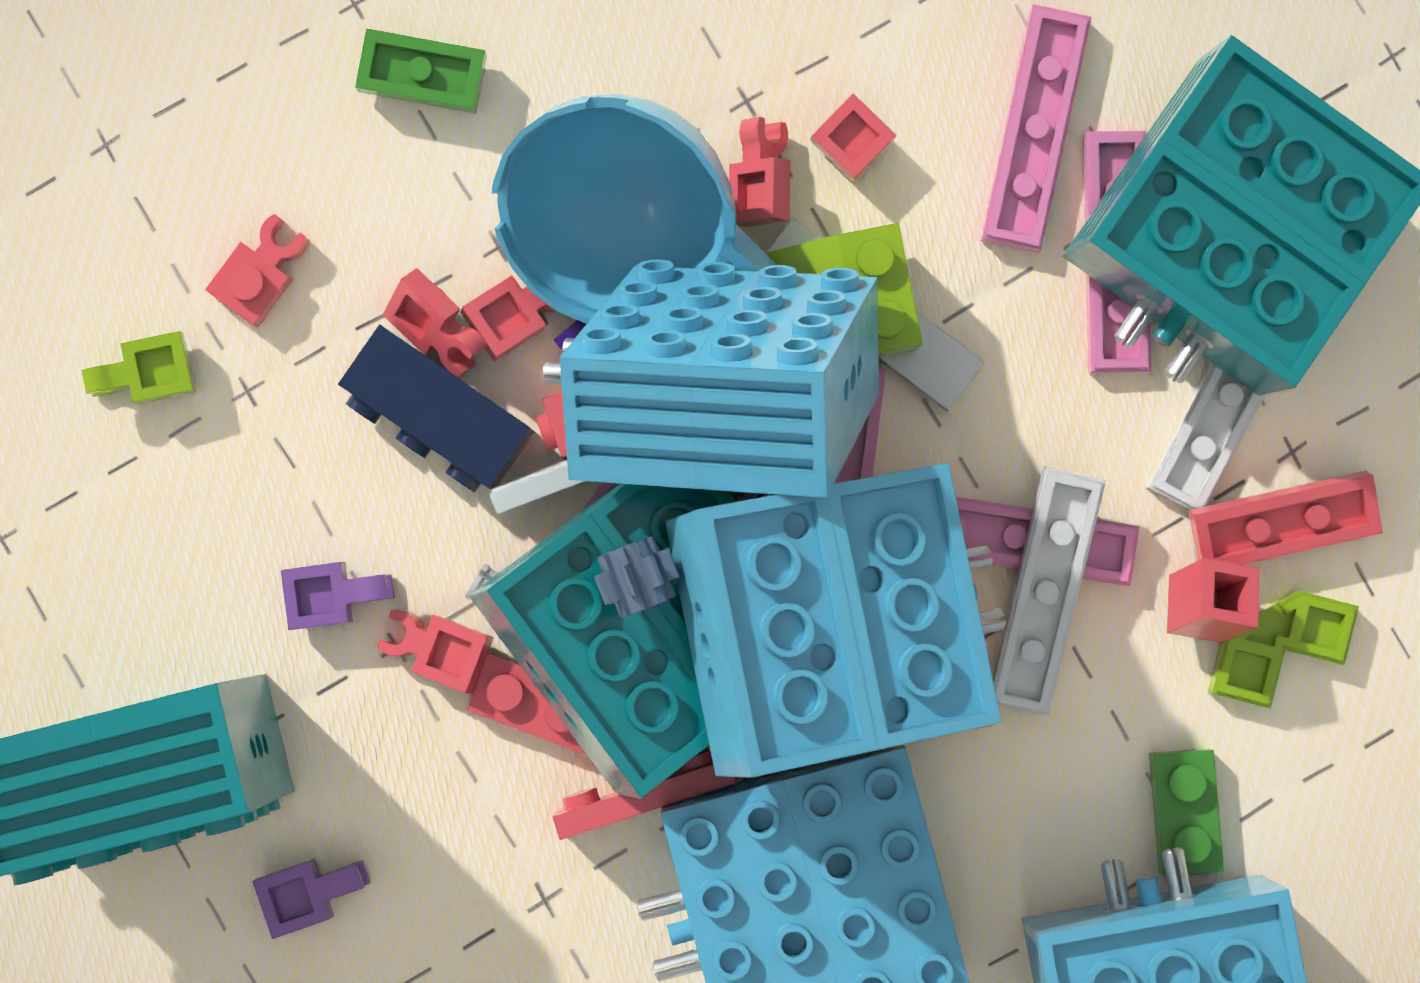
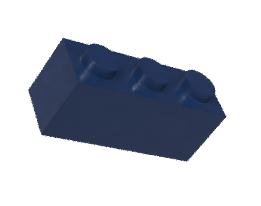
(434, 410)

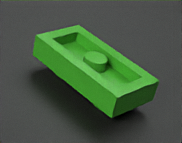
(421, 71)
(1187, 808)

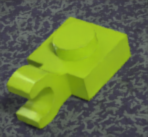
(151, 368)

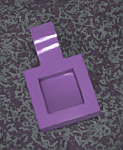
(324, 594)
(301, 896)

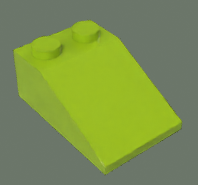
(872, 254)

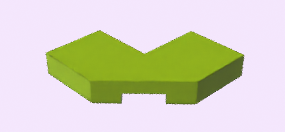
(1298, 623)

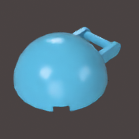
(611, 188)

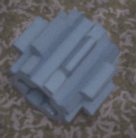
(636, 576)

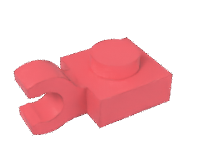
(762, 179)

